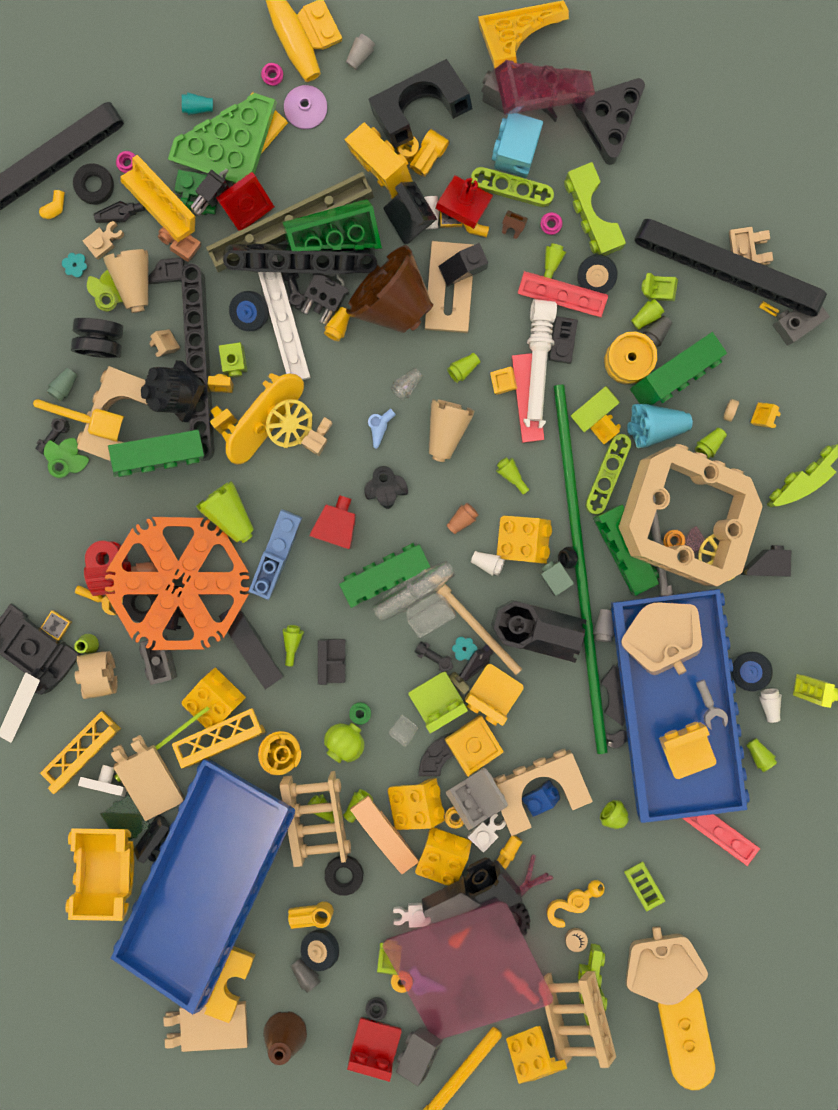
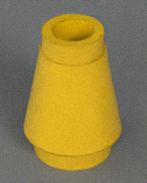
(337, 325)

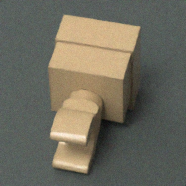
(315, 440)

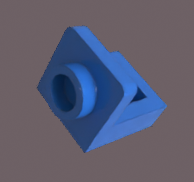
(541, 798)

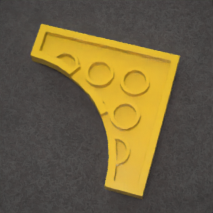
(508, 29)

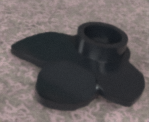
(385, 490)

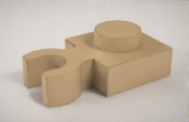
(101, 242)

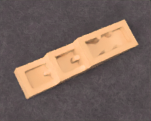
(384, 834)

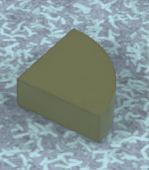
(459, 682)

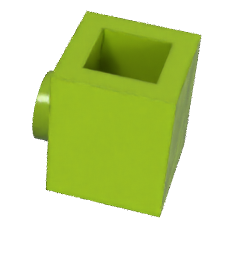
(233, 359)

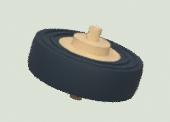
(597, 273)
(319, 950)

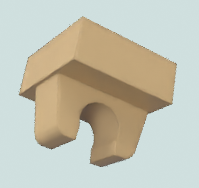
(164, 342)

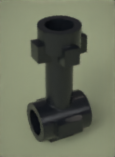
(296, 299)
(58, 426)
(444, 662)

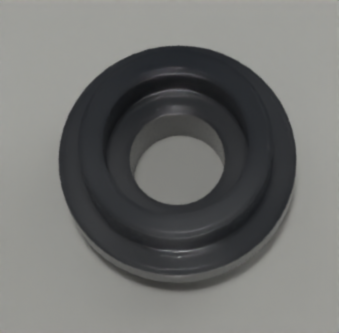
(568, 557)
(376, 1015)

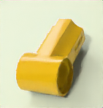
(431, 148)
(308, 916)

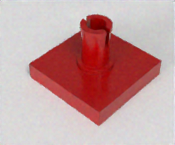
(245, 201)
(464, 201)

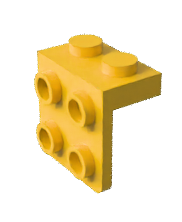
(524, 539)
(217, 694)
(493, 694)
(688, 750)
(416, 805)
(443, 857)

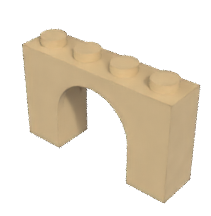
(114, 387)
(560, 767)

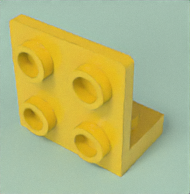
(531, 1056)

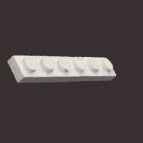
(284, 323)

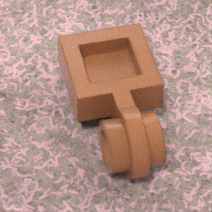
(185, 248)

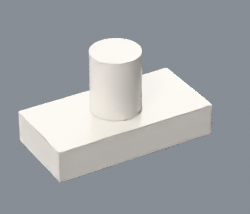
(104, 782)

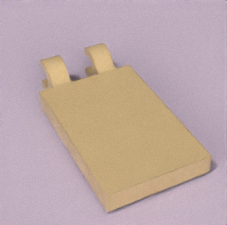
(147, 779)
(207, 1033)

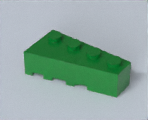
(335, 229)
(679, 370)
(155, 452)
(636, 573)
(385, 575)

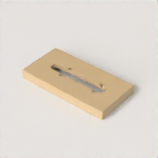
(435, 318)

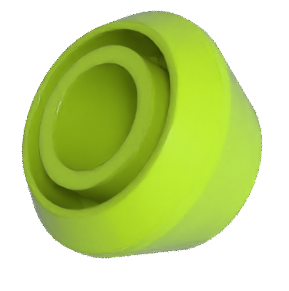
(614, 815)

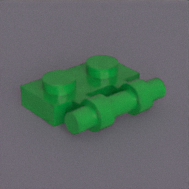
(186, 185)

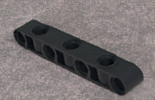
(259, 257)

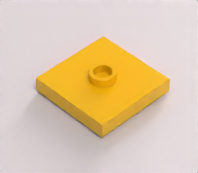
(474, 745)

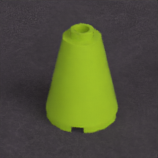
(227, 512)

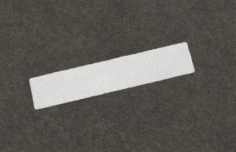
(18, 707)

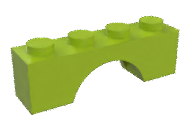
(604, 236)

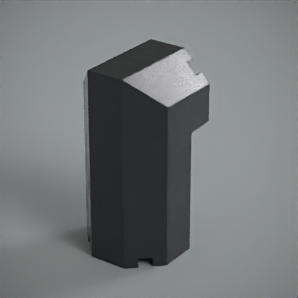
(539, 630)
(482, 886)

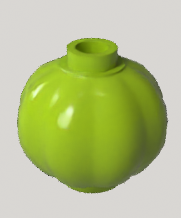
(344, 742)

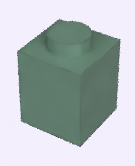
(555, 577)

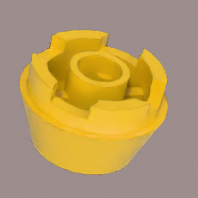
(279, 753)

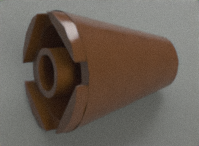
(284, 1036)

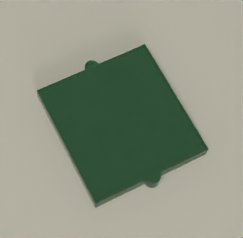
(125, 816)

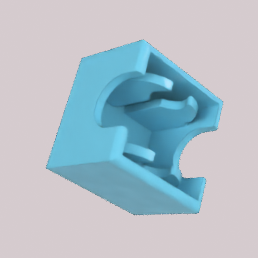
(516, 144)

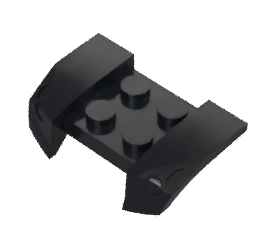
(34, 650)

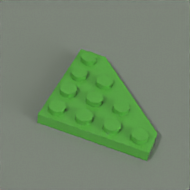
(228, 140)

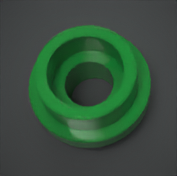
(360, 706)

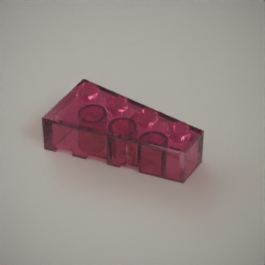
(538, 87)

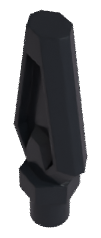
(118, 212)
(477, 661)

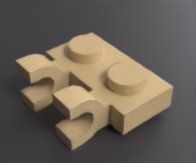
(743, 243)

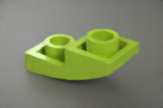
(595, 408)

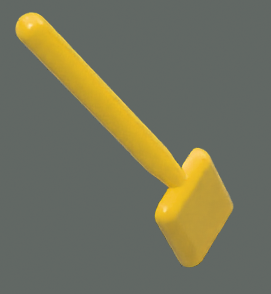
(101, 423)

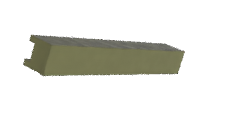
(271, 228)

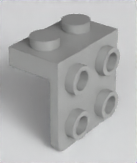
(477, 798)

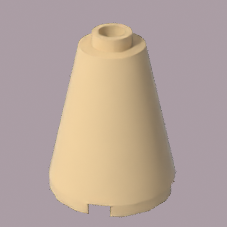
(130, 277)
(446, 428)

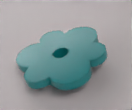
(68, 264)
(460, 643)

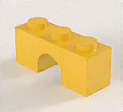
(222, 1002)

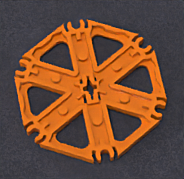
(156, 582)

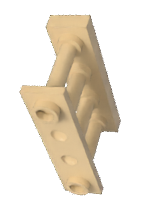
(297, 831)
(593, 1009)

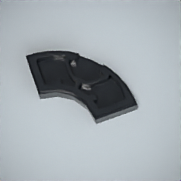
(615, 703)
(435, 757)

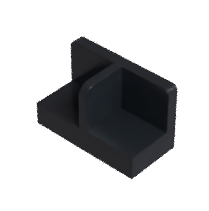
(331, 661)

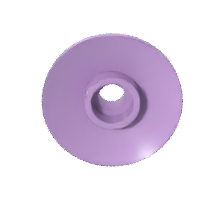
(309, 116)

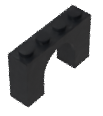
(436, 81)

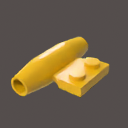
(304, 32)

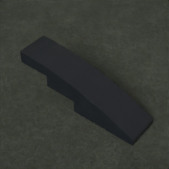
(253, 650)

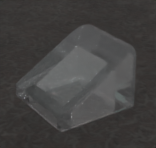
(403, 730)

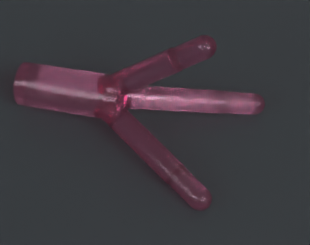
(527, 885)

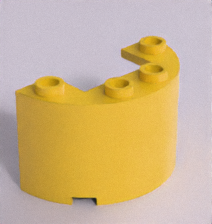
(102, 874)

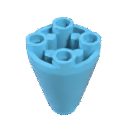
(656, 424)

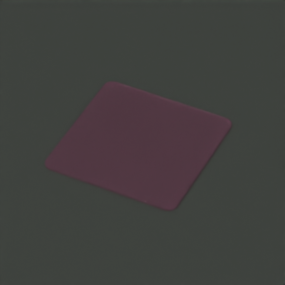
(468, 970)

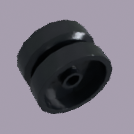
(97, 338)

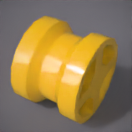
(407, 151)

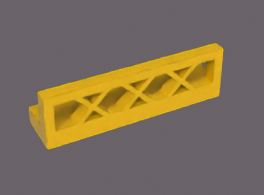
(159, 200)
(221, 746)
(85, 757)

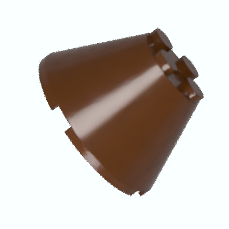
(392, 294)

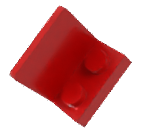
(374, 1049)

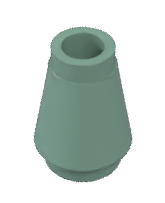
(61, 385)

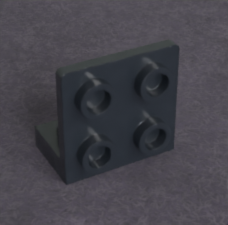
(409, 212)

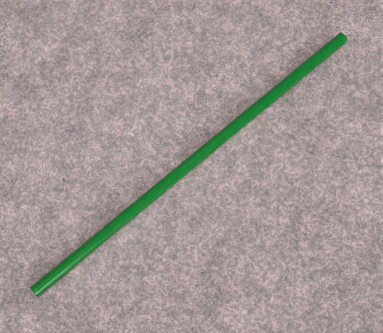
(580, 568)

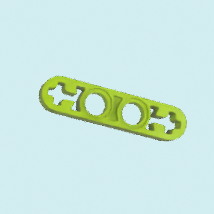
(513, 183)
(610, 475)

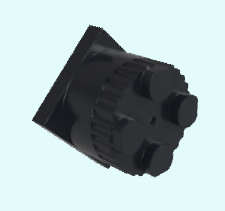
(172, 390)

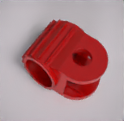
(96, 567)

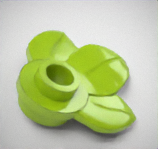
(104, 288)

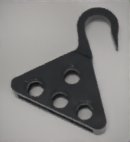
(613, 104)

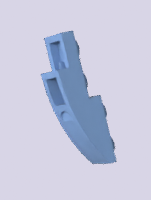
(276, 554)

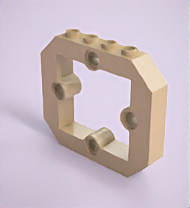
(641, 509)

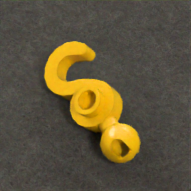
(576, 902)

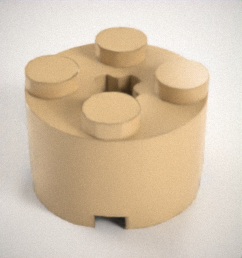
(96, 674)

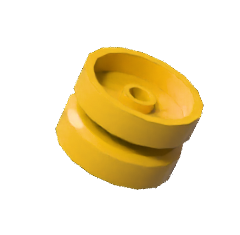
(636, 346)

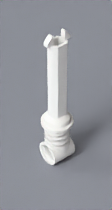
(540, 341)

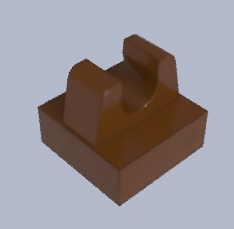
(514, 221)

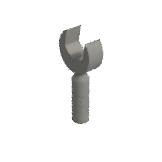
(708, 701)

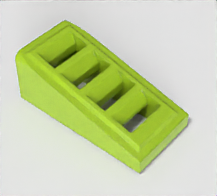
(652, 903)

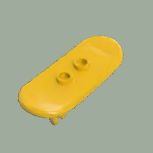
(251, 428)
(688, 1042)

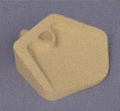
(664, 637)
(664, 968)

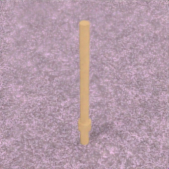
(479, 629)

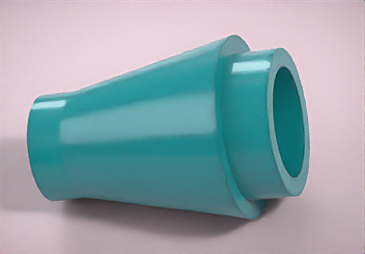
(196, 104)

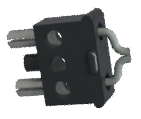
(208, 190)
(324, 287)

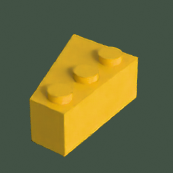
(378, 157)

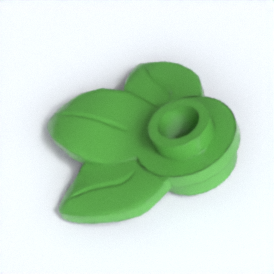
(65, 454)

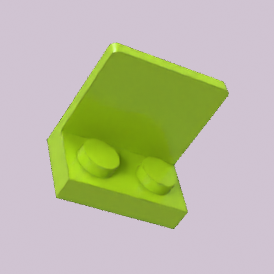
(438, 701)

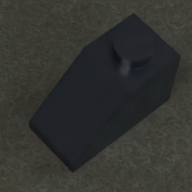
(463, 264)
(770, 563)

